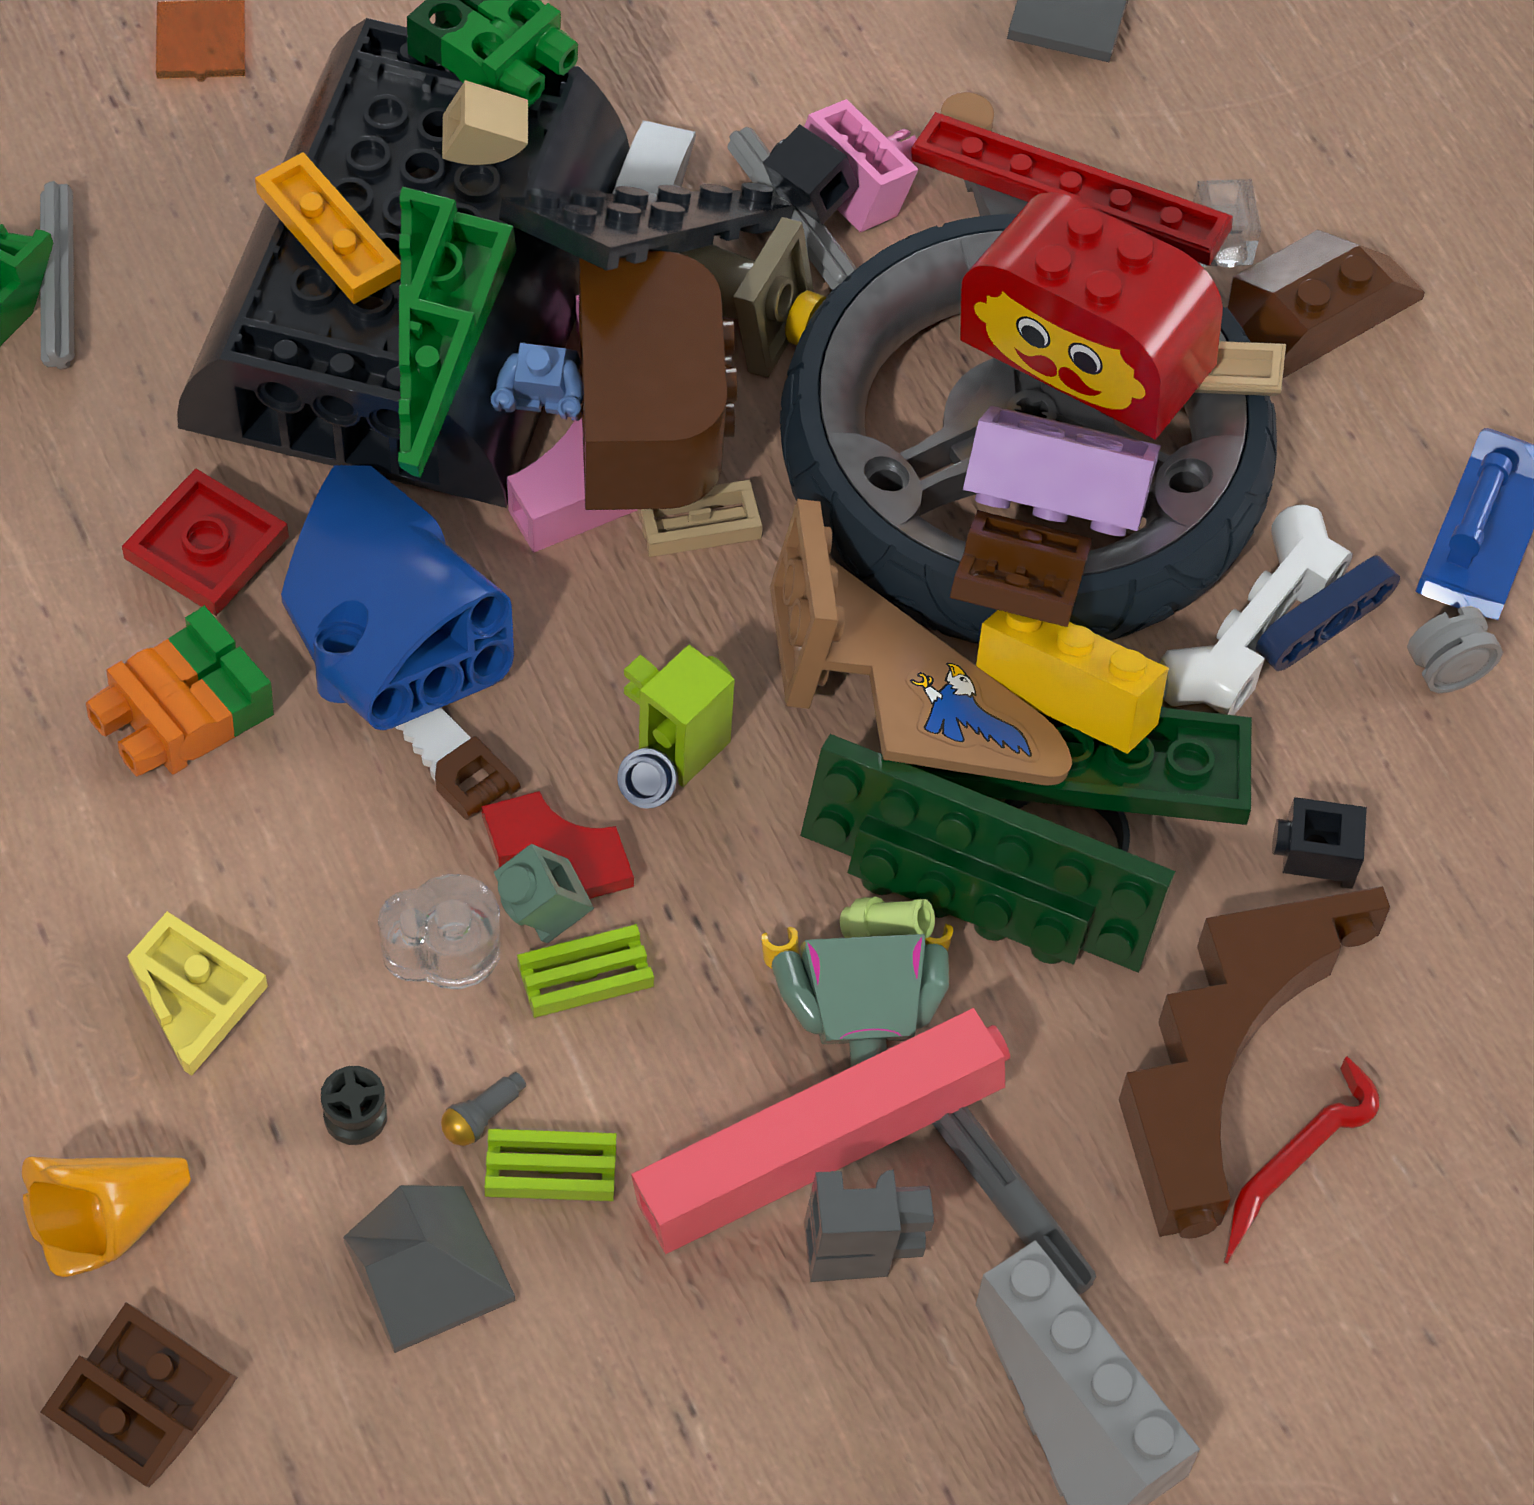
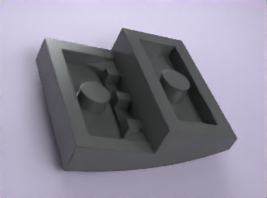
(1069, 26)

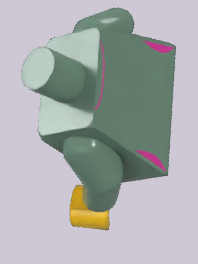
(862, 986)

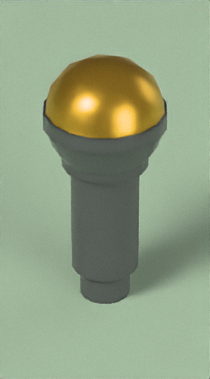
(466, 1120)

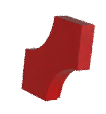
(593, 852)

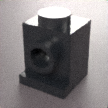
(1322, 840)

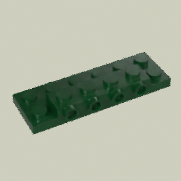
(1182, 769)
(983, 859)

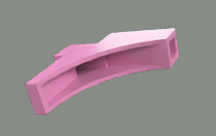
(550, 495)

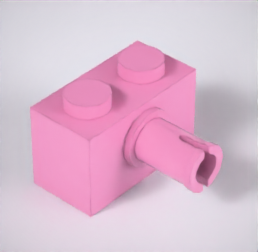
(878, 162)

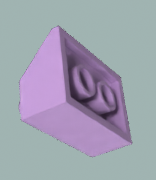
(1060, 470)

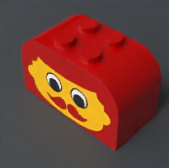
(1095, 311)

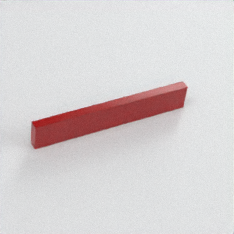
(1029, 171)

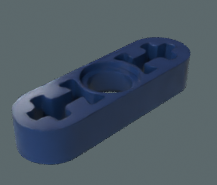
(1327, 613)

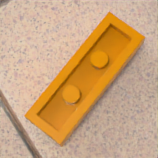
(328, 227)

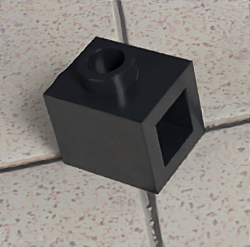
(810, 174)

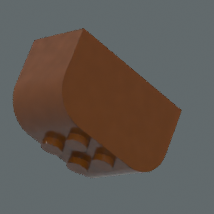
(653, 382)

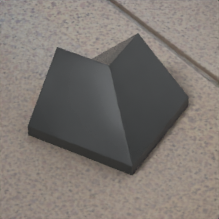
(426, 1263)

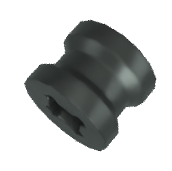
(351, 1089)

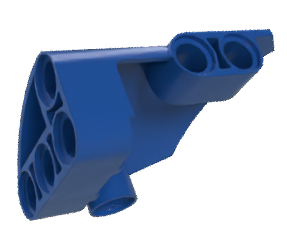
(389, 605)

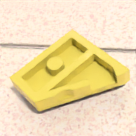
(193, 987)

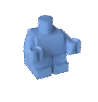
(541, 378)

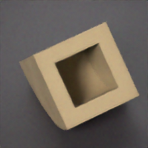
(484, 126)

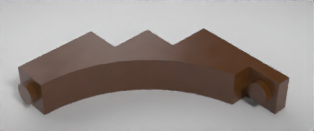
(1252, 969)

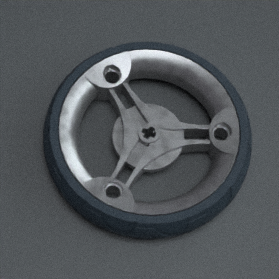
(872, 498)

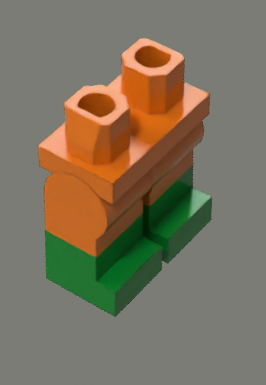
(182, 697)

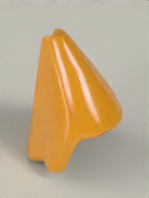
(96, 1207)

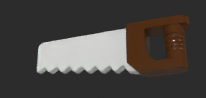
(454, 759)

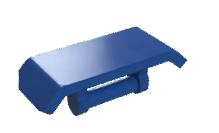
(1484, 527)

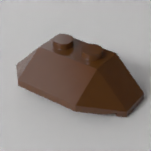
(1318, 296)

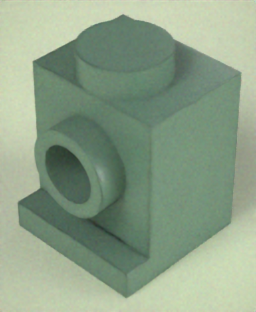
(535, 899)

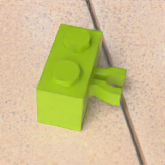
(683, 708)

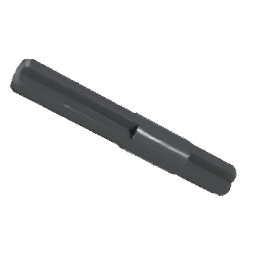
(1013, 1195)

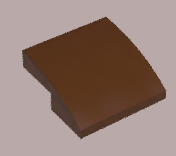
(1021, 568)
(138, 1395)

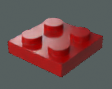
(205, 541)

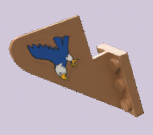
(925, 695)

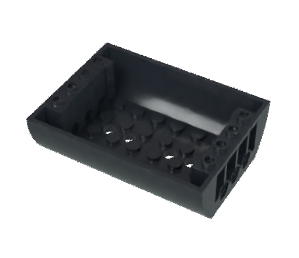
(319, 376)

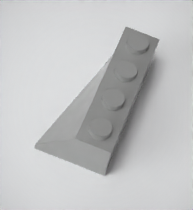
(1079, 1390)

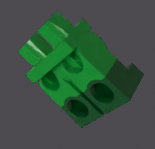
(493, 42)

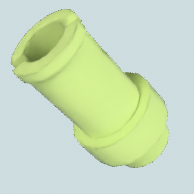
(878, 918)

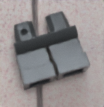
(864, 1229)

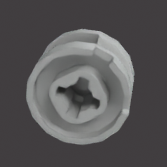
(1455, 650)

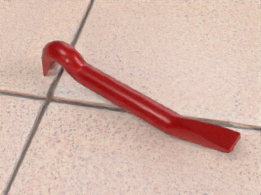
(1300, 1149)

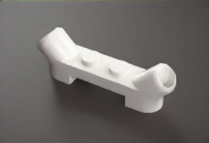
(1229, 671)

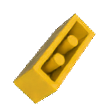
(1075, 677)

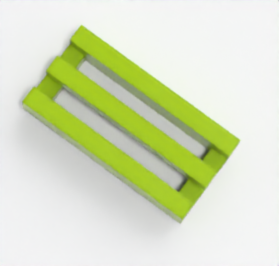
(569, 963)
(550, 1142)

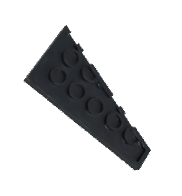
(634, 221)

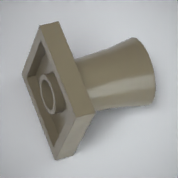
(761, 290)

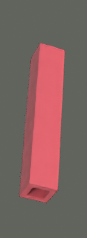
(820, 1129)

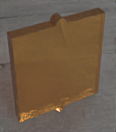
(200, 39)

